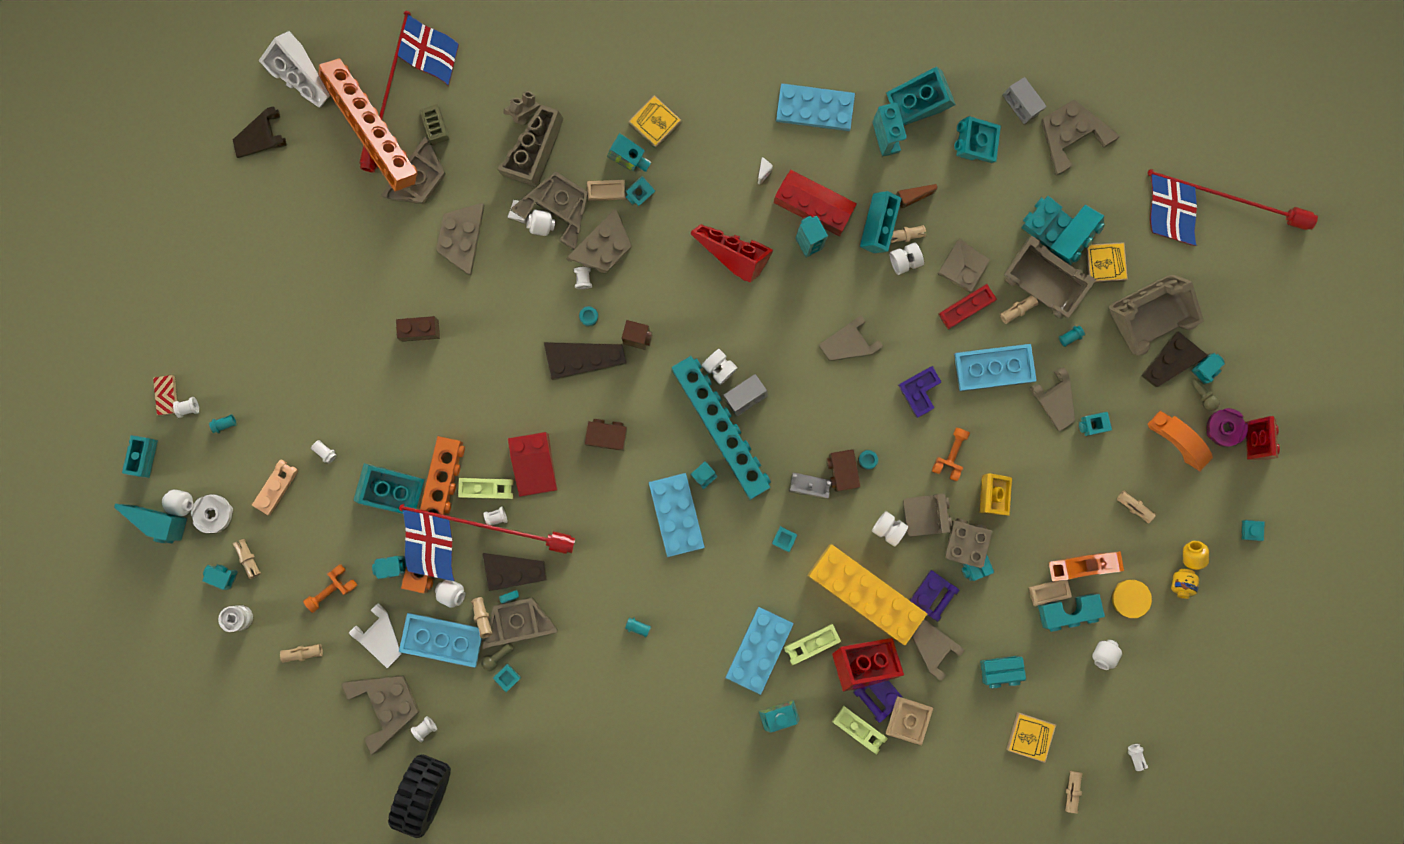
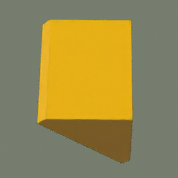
(995, 494)

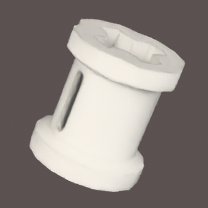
(582, 278)
(186, 407)
(495, 517)
(423, 729)

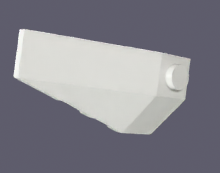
(289, 61)

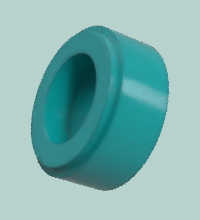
(588, 316)
(868, 459)
(509, 596)

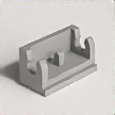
(1024, 100)
(746, 395)
(810, 485)

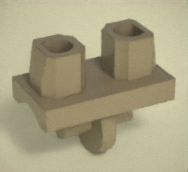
(522, 108)

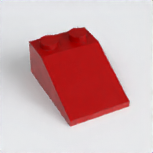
(1262, 439)
(532, 463)
(867, 664)

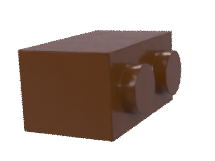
(417, 329)
(636, 335)
(606, 435)
(843, 470)

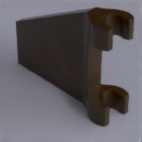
(258, 135)

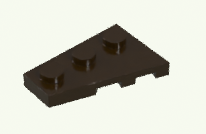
(1173, 359)
(512, 571)

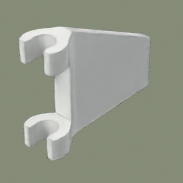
(379, 638)

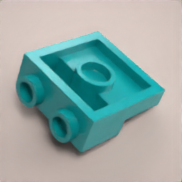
(977, 139)
(1046, 221)

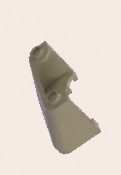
(1048, 278)
(1156, 311)

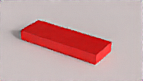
(967, 306)

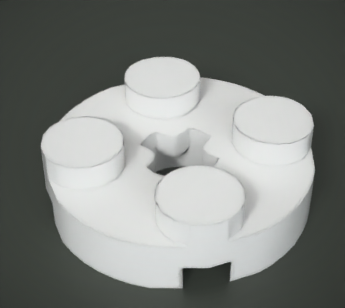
(201, 518)

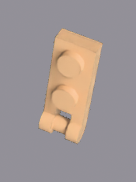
(275, 487)

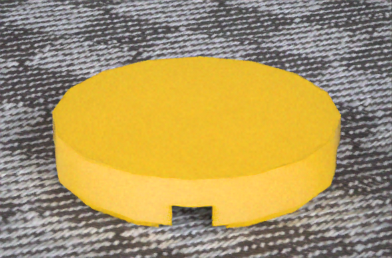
(1131, 598)

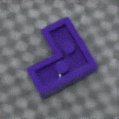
(915, 390)

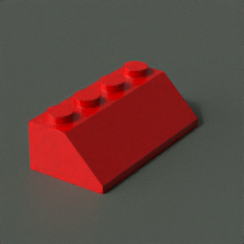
(812, 199)

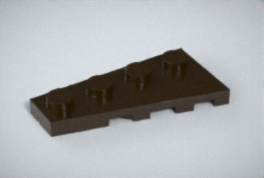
(580, 358)

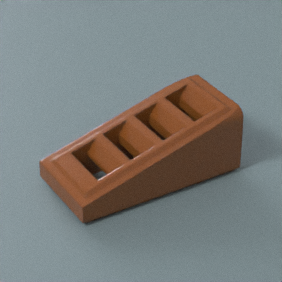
(913, 195)

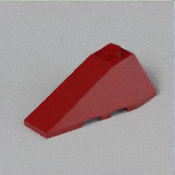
(740, 257)

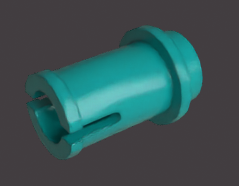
(1071, 336)
(223, 423)
(637, 627)

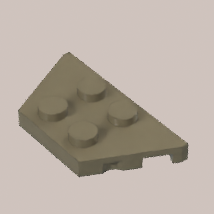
(428, 176)
(460, 236)
(603, 245)
(517, 622)

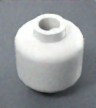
(540, 222)
(177, 503)
(450, 593)
(1107, 654)

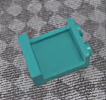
(889, 129)

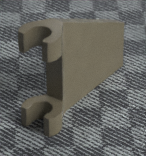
(848, 342)
(1057, 400)
(934, 647)

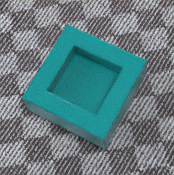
(1253, 530)
(784, 539)
(507, 677)

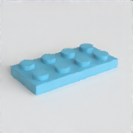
(815, 107)
(995, 367)
(676, 515)
(441, 640)
(759, 650)

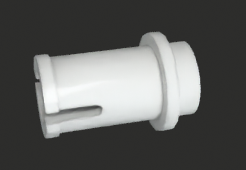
(324, 452)
(1137, 756)

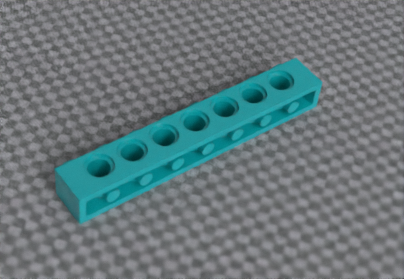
(681, 371)

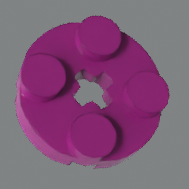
(1236, 422)

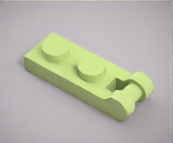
(484, 488)
(812, 644)
(859, 729)

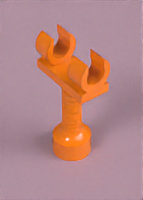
(960, 436)
(312, 603)

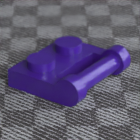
(929, 590)
(885, 693)

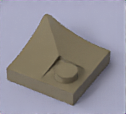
(964, 266)

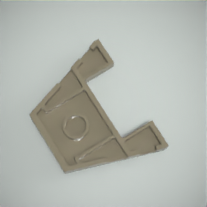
(1068, 126)
(561, 199)
(391, 702)

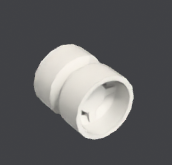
(900, 260)
(716, 360)
(889, 528)
(235, 618)

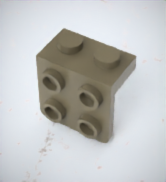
(927, 515)
(968, 543)

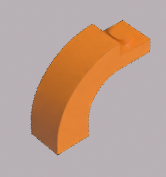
(1185, 439)
(1086, 565)

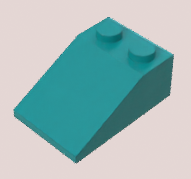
(922, 96)
(387, 489)
(155, 524)

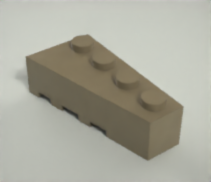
(531, 152)

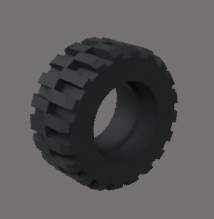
(419, 796)

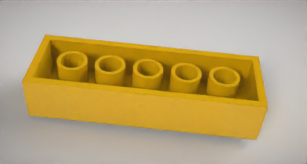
(867, 594)

